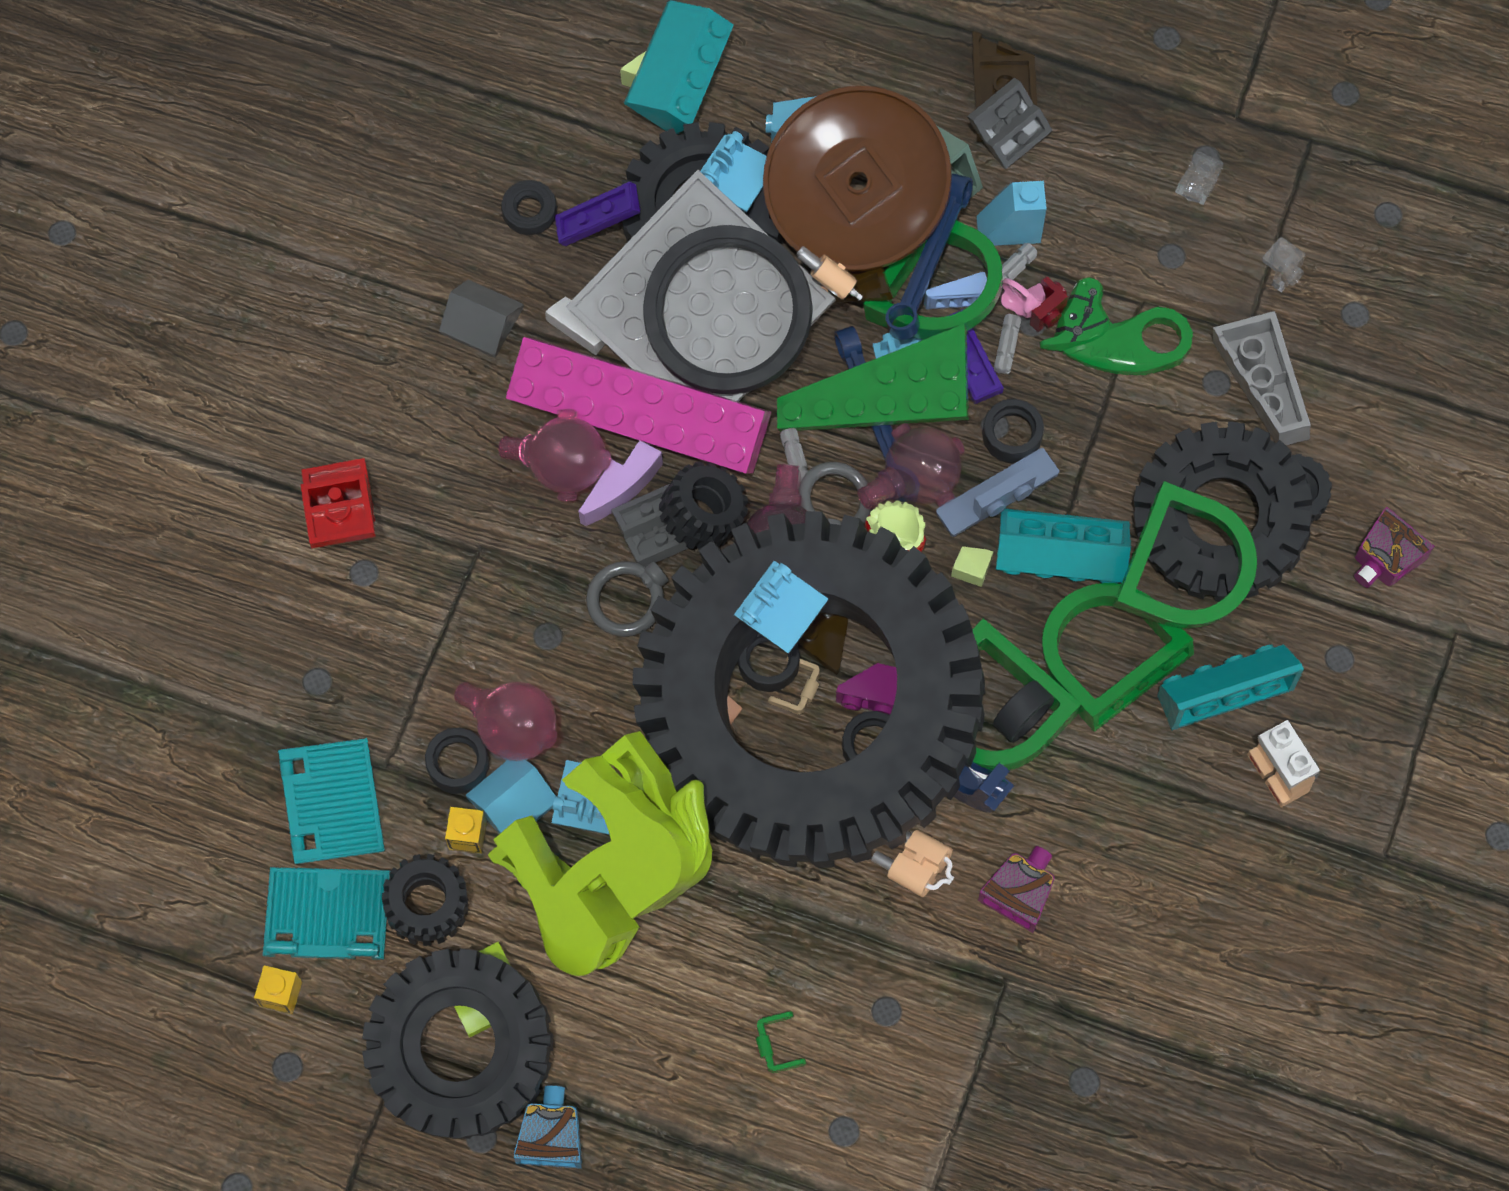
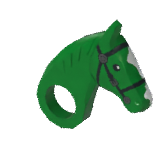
(1116, 348)

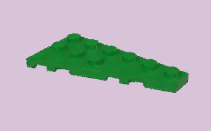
(901, 387)

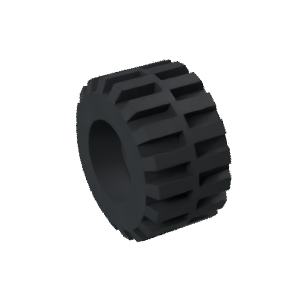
(713, 488)
(420, 873)

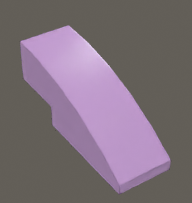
(621, 483)

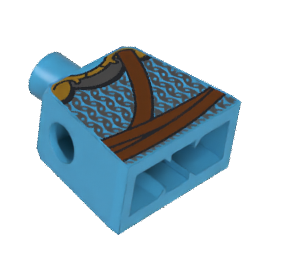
(550, 1133)

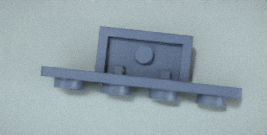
(997, 492)

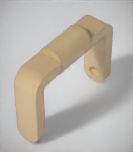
(808, 691)

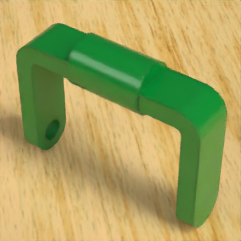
(765, 1047)

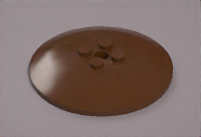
(847, 136)

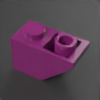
(870, 689)

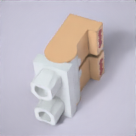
(1285, 754)

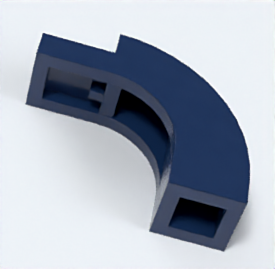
(983, 787)

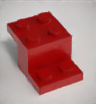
(338, 503)

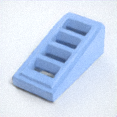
(956, 293)

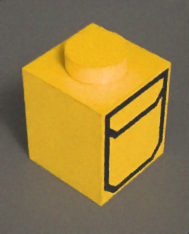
(466, 830)
(278, 989)

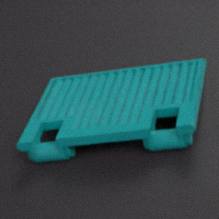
(331, 801)
(325, 913)

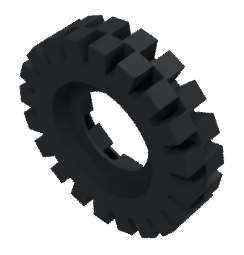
(674, 161)
(1236, 455)
(519, 1054)

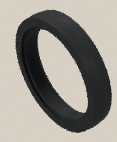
(710, 239)

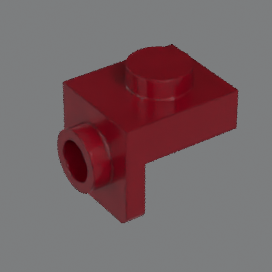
(1051, 308)

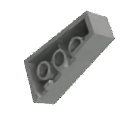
(1263, 369)

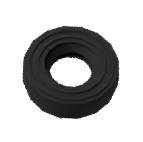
(524, 190)

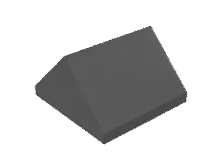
(479, 317)

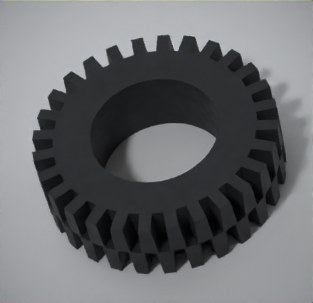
(887, 784)

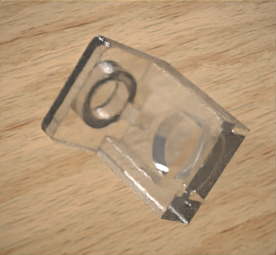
(1200, 178)
(1287, 263)

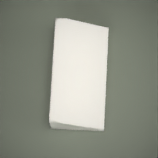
(569, 324)

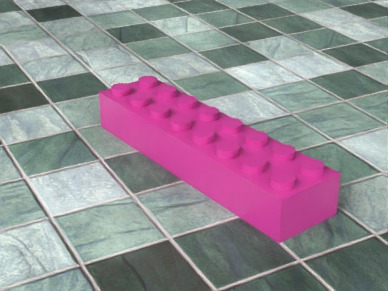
(639, 405)

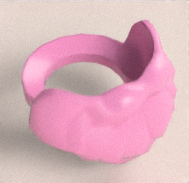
(1022, 302)

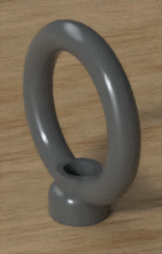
(832, 468)
(652, 578)

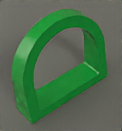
(897, 273)
(1206, 508)
(1025, 671)
(1100, 710)

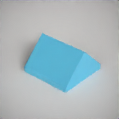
(511, 794)

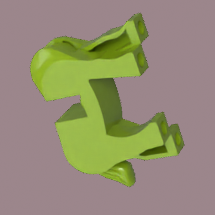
(653, 856)

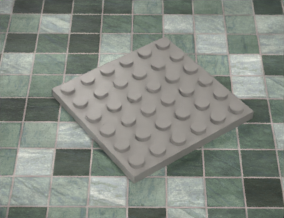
(720, 308)

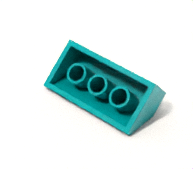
(678, 65)
(1063, 546)
(1229, 686)

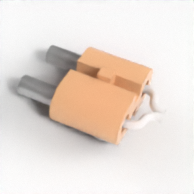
(829, 274)
(918, 863)

